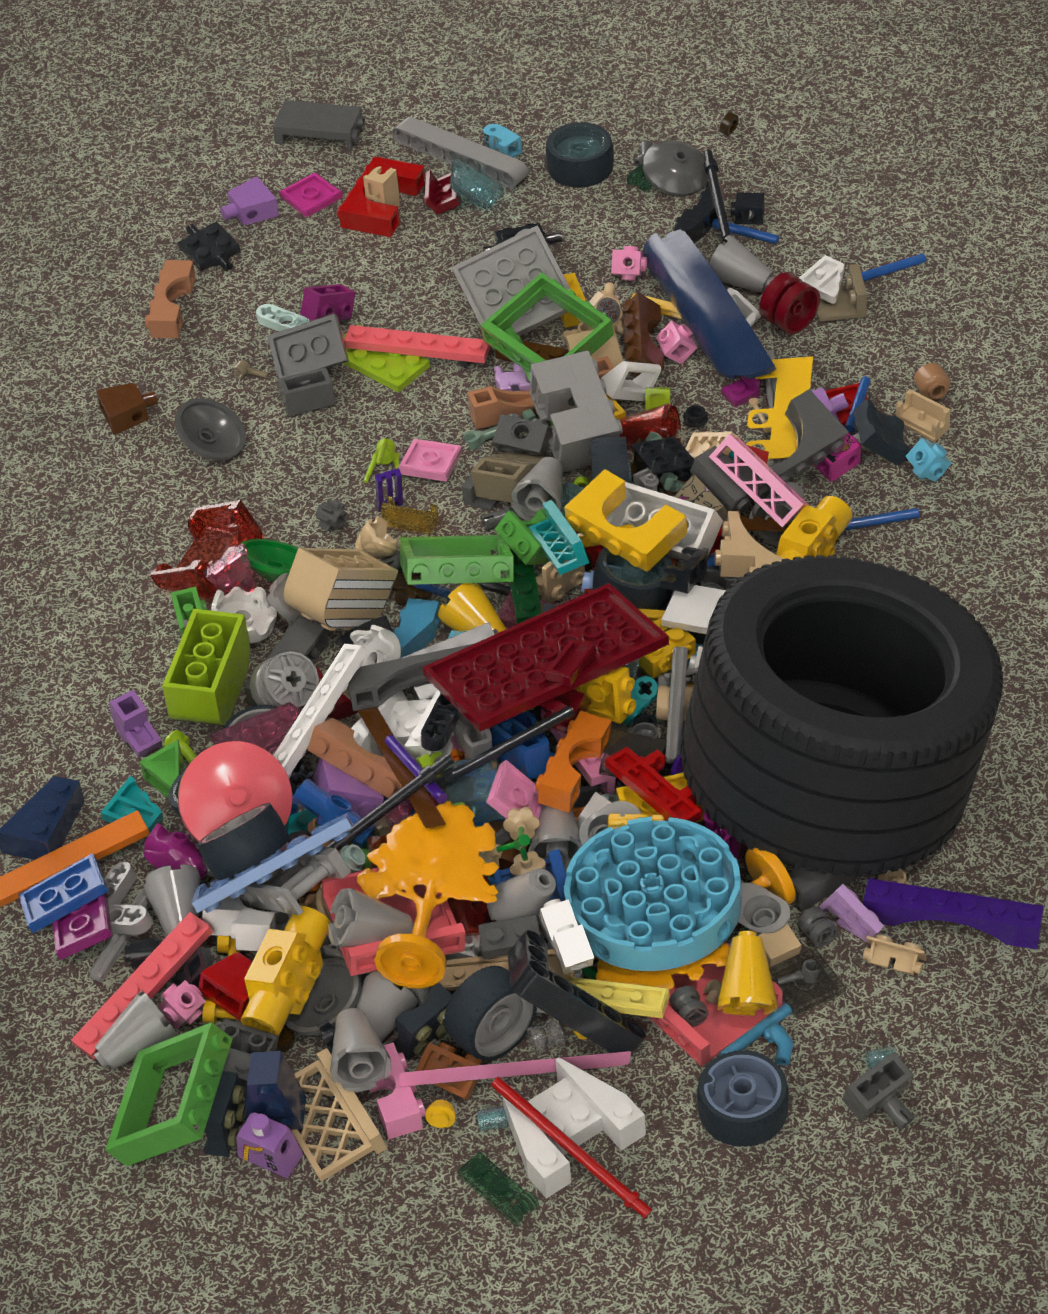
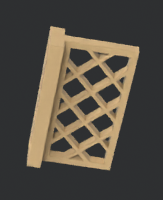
(351, 1108)

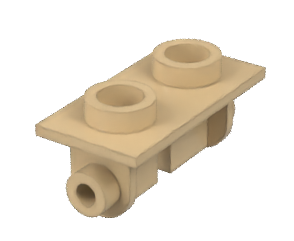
(884, 949)

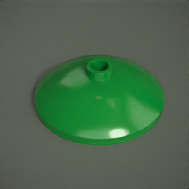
(270, 557)

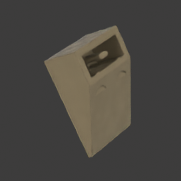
(499, 474)

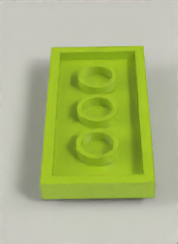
(387, 368)

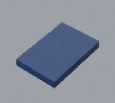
(63, 893)

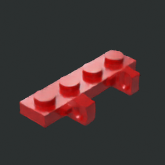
(643, 778)

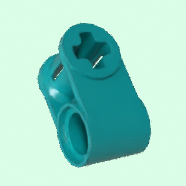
(643, 700)

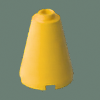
(469, 609)
(747, 978)

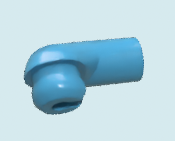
(777, 1034)

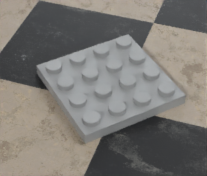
(505, 270)

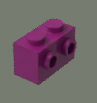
(328, 300)

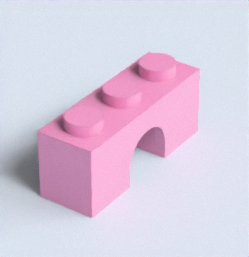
(399, 1110)

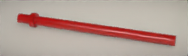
(630, 1198)

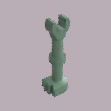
(476, 438)

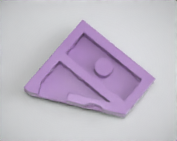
(852, 913)

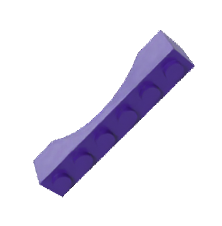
(1004, 919)

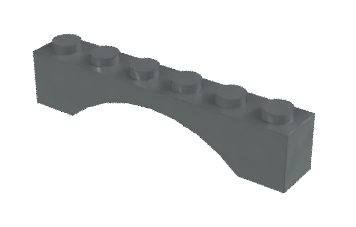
(380, 681)

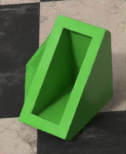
(163, 767)

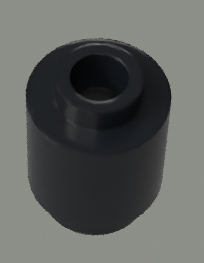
(140, 949)

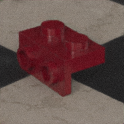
(439, 194)

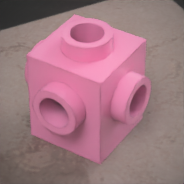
(622, 257)
(676, 342)
(181, 1004)

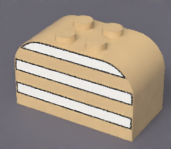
(338, 586)

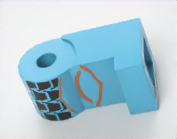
(502, 140)

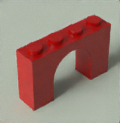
(373, 217)

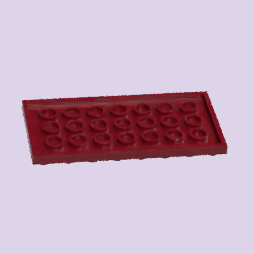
(508, 669)

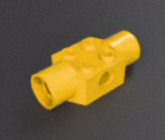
(815, 529)
(285, 971)

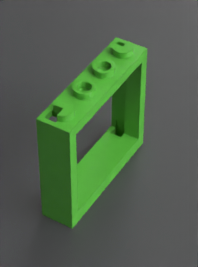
(542, 286)
(455, 559)
(129, 1137)

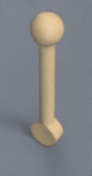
(753, 402)

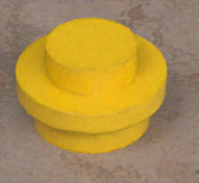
(440, 1114)

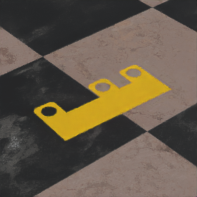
(792, 380)

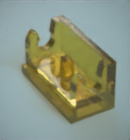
(409, 518)

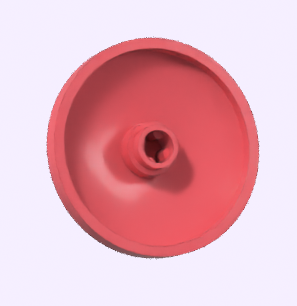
(228, 783)

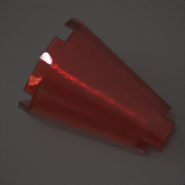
(661, 419)

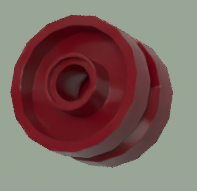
(789, 303)

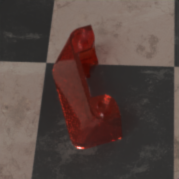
(216, 533)

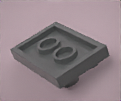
(308, 347)

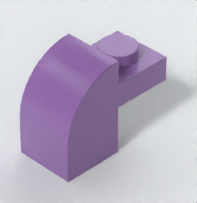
(133, 725)

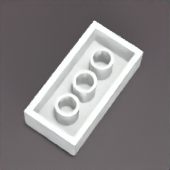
(644, 503)

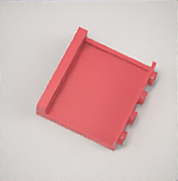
(441, 928)

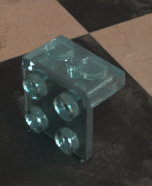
(474, 185)
(474, 790)

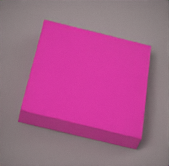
(310, 194)

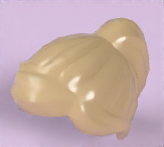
(375, 539)

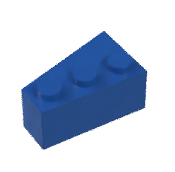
(528, 757)

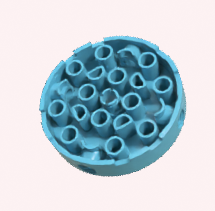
(654, 893)

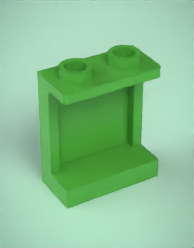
(521, 540)

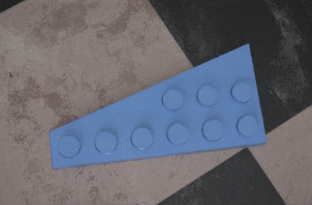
(209, 897)

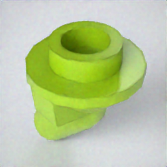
(184, 743)

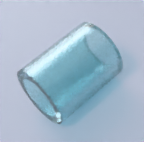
(876, 1055)
(491, 1118)

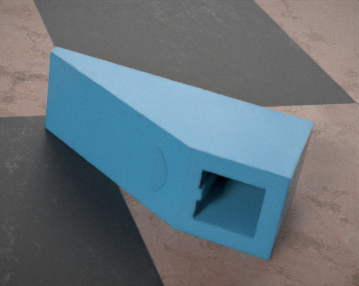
(417, 625)

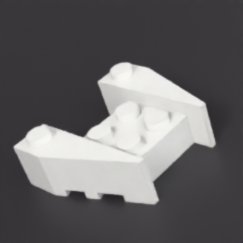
(405, 721)
(580, 1109)

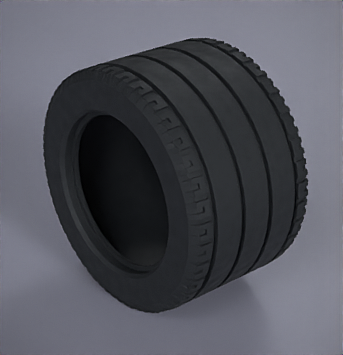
(839, 714)

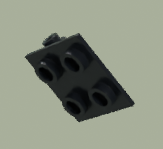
(665, 456)

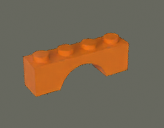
(561, 782)

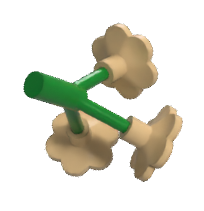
(522, 828)

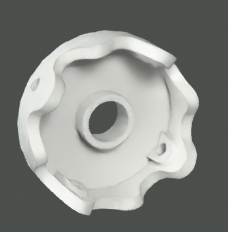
(258, 613)
(379, 644)

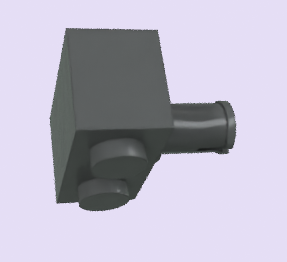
(879, 1090)

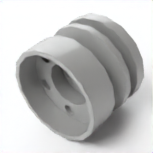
(269, 681)

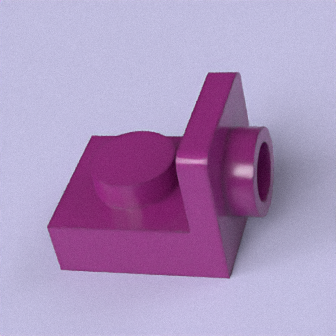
(741, 391)

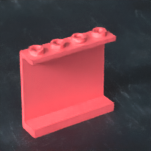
(718, 1030)

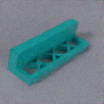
(565, 540)

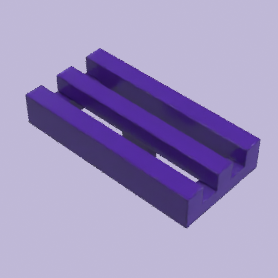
(398, 499)

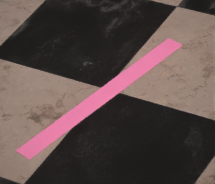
(510, 1069)

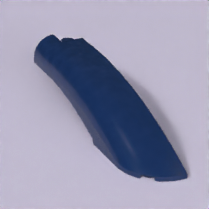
(706, 306)

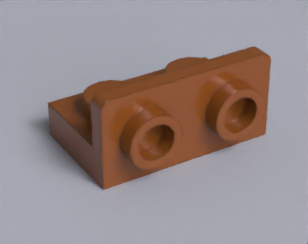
(444, 1057)

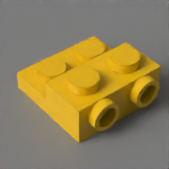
(661, 660)
(611, 695)

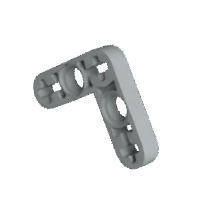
(132, 919)

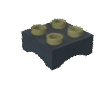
(881, 433)
(422, 1024)
(225, 1116)

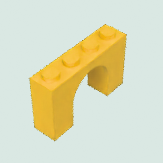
(639, 545)

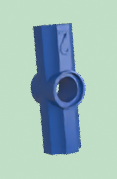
(328, 807)

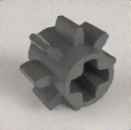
(331, 515)

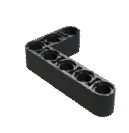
(565, 1001)

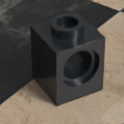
(748, 208)

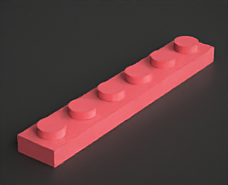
(417, 344)
(147, 977)

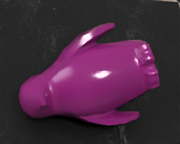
(172, 849)

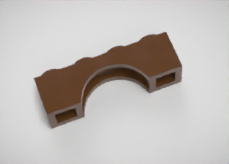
(640, 318)

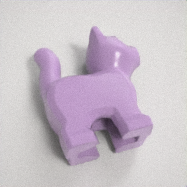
(513, 380)

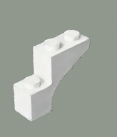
(240, 923)
(564, 934)

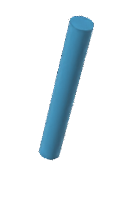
(758, 1030)

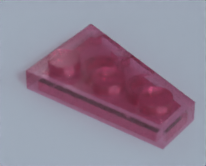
(263, 730)

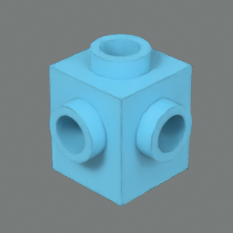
(933, 462)

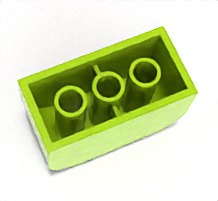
(208, 668)

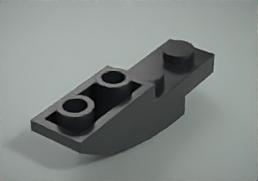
(699, 219)

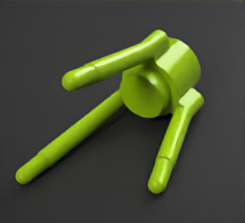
(384, 455)

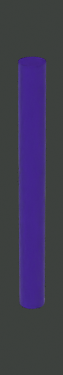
(414, 767)

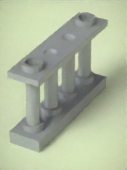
(288, 885)

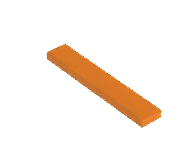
(99, 842)

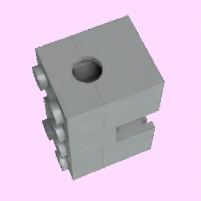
(576, 403)

